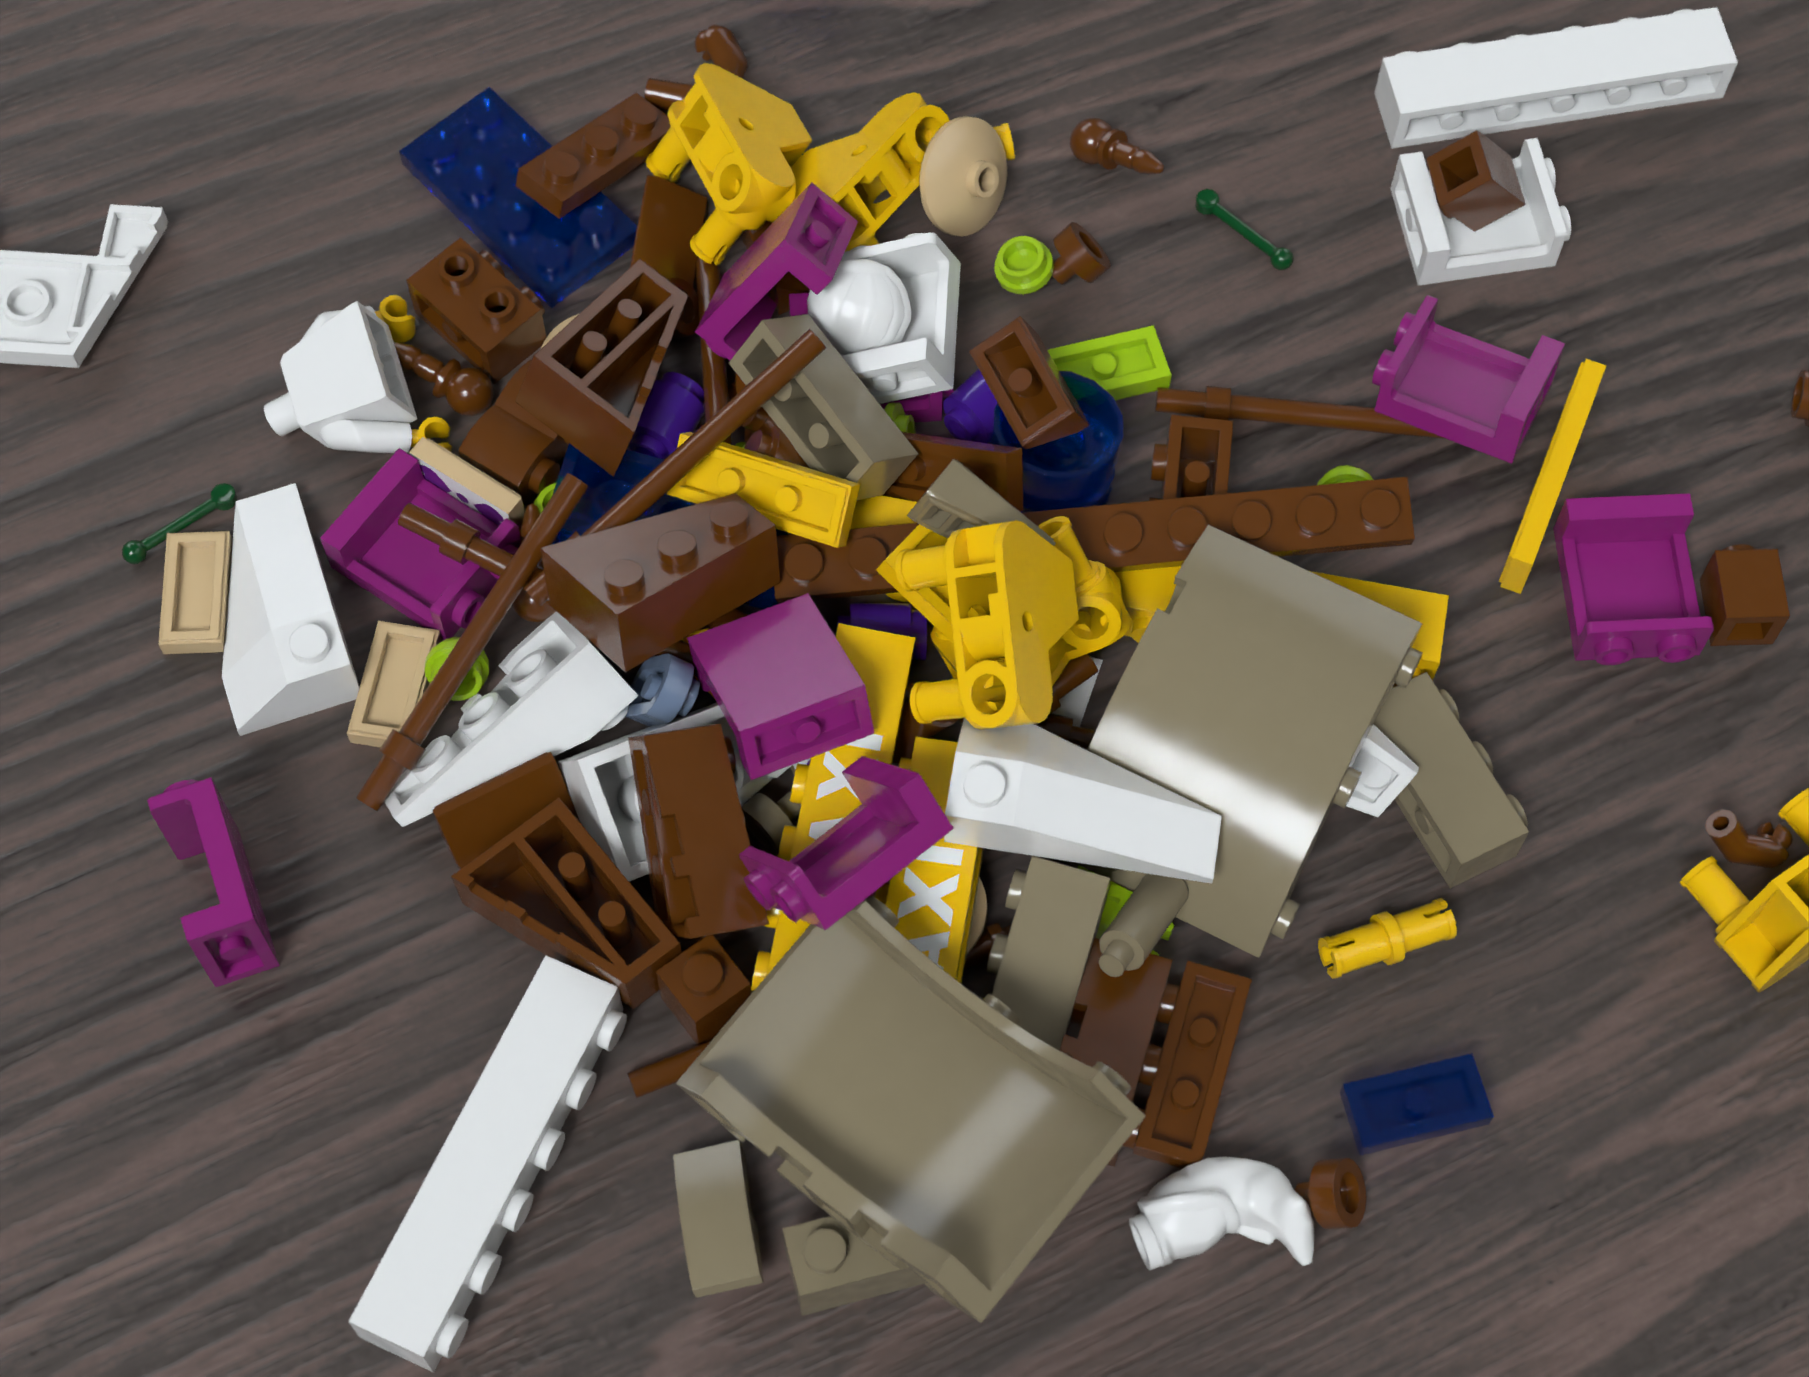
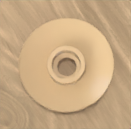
(963, 176)

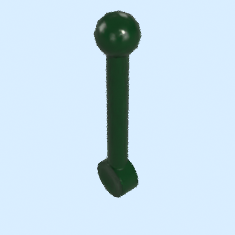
(1208, 203)
(222, 498)

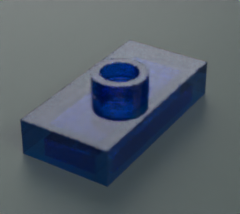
(1416, 1104)

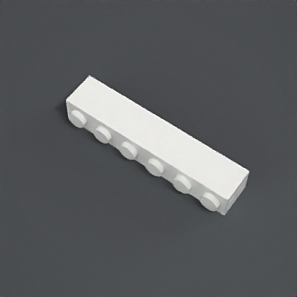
(1554, 77)
(489, 1164)

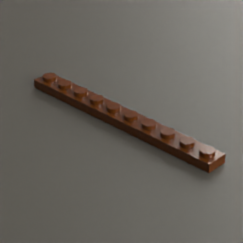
(1140, 533)

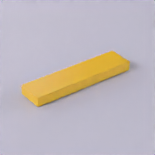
(1551, 476)

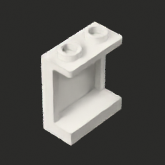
(1450, 251)
(926, 354)

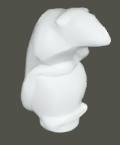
(1218, 1197)

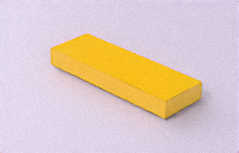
(784, 492)

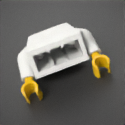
(350, 382)

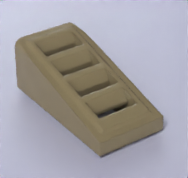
(964, 501)

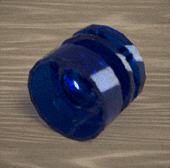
(1074, 468)

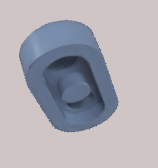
(663, 690)

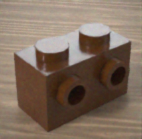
(478, 309)
(1193, 458)

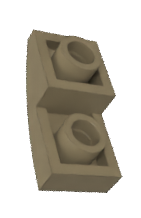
(717, 1219)

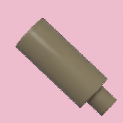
(1141, 923)

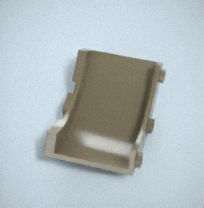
(1256, 710)
(912, 1106)

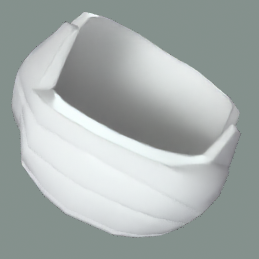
(861, 307)

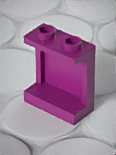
(802, 240)
(1463, 384)
(403, 566)
(1630, 578)
(782, 685)
(858, 853)
(233, 935)

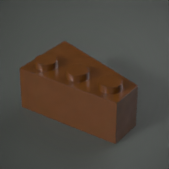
(603, 365)
(661, 576)
(694, 831)
(570, 903)
(1117, 1019)

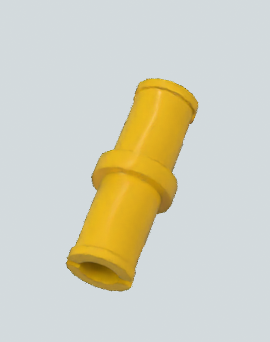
(1387, 938)

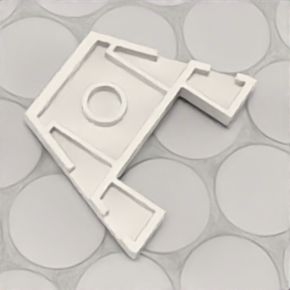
(62, 302)

